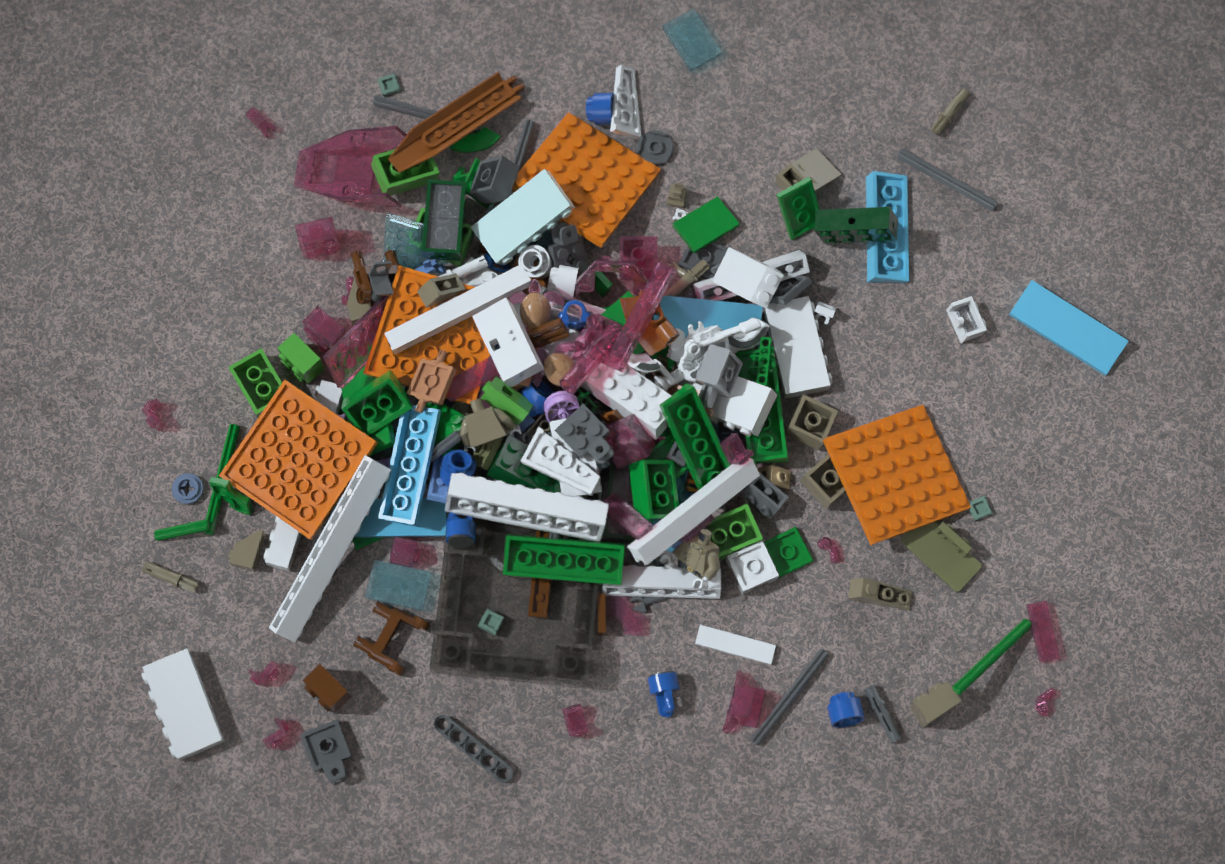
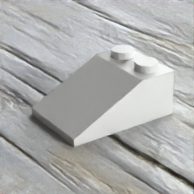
(748, 277)

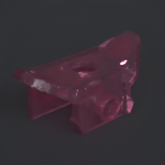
(744, 705)

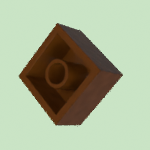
(327, 688)

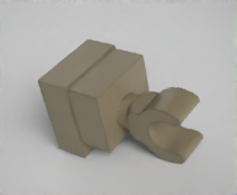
(677, 195)

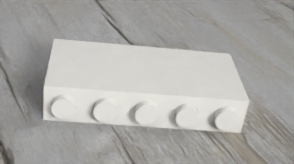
(797, 347)
(744, 408)
(182, 705)

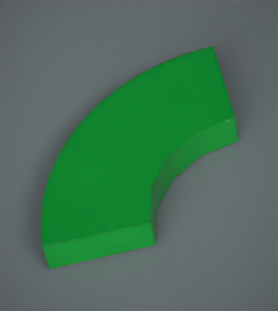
(476, 142)
(237, 501)

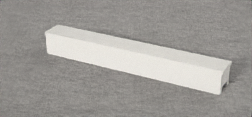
(457, 309)
(693, 511)

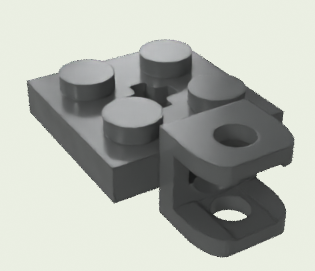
(566, 245)
(592, 441)
(333, 758)

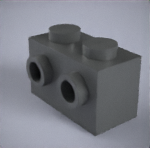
(764, 496)

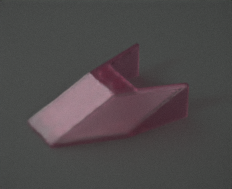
(342, 165)
(609, 264)

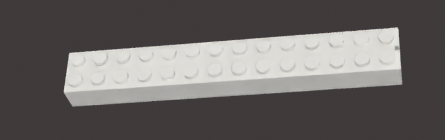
(623, 391)

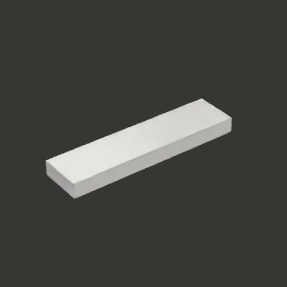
(735, 644)

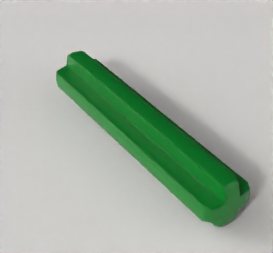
(181, 530)

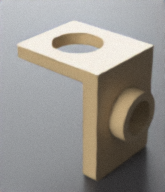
(778, 476)

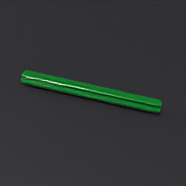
(228, 451)
(991, 657)

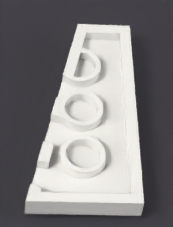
(625, 109)
(553, 460)

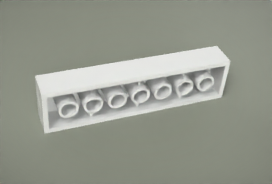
(526, 507)

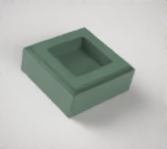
(389, 85)
(980, 508)
(491, 622)

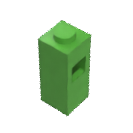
(506, 399)

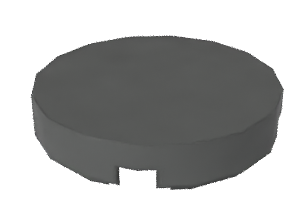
(656, 153)

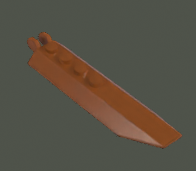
(455, 121)

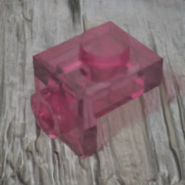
(152, 420)
(735, 451)
(269, 673)
(575, 720)
(276, 739)

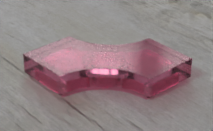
(631, 622)

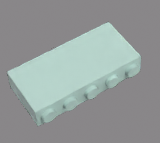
(523, 217)

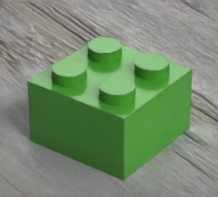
(300, 358)

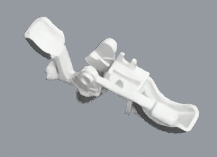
(689, 351)

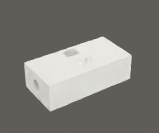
(508, 342)

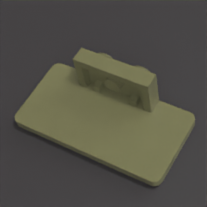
(943, 553)

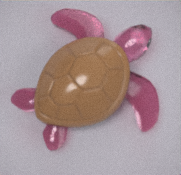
(535, 307)
(555, 364)

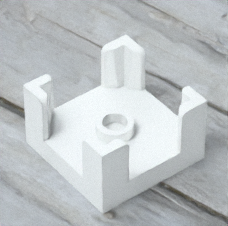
(752, 567)

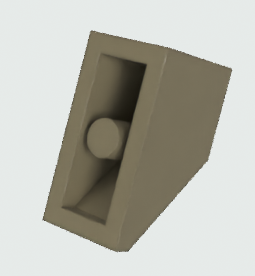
(440, 289)
(247, 551)

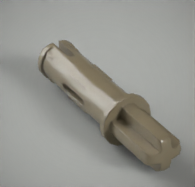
(950, 111)
(688, 279)
(170, 577)

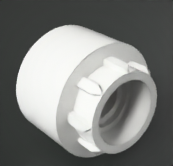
(527, 260)
(563, 281)

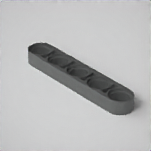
(463, 746)

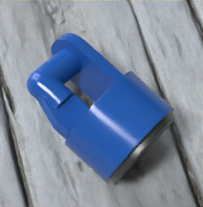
(460, 532)
(662, 686)

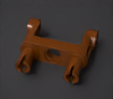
(362, 271)
(394, 618)

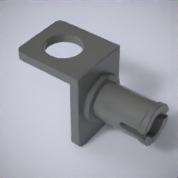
(380, 281)

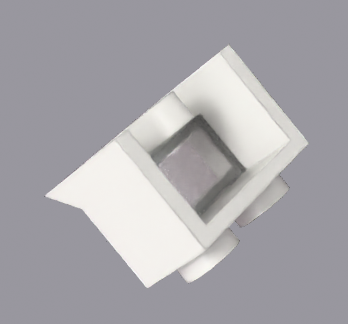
(966, 319)

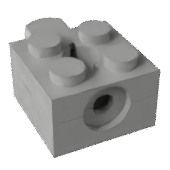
(717, 374)

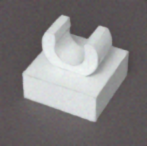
(825, 310)

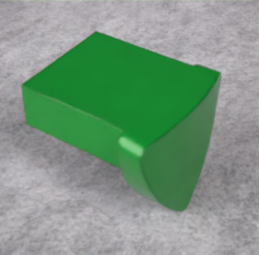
(602, 284)

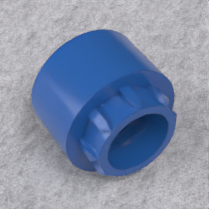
(600, 108)
(537, 397)
(456, 462)
(845, 710)

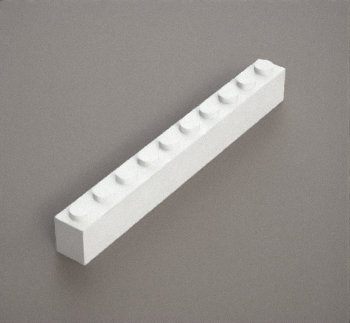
(284, 537)
(330, 549)

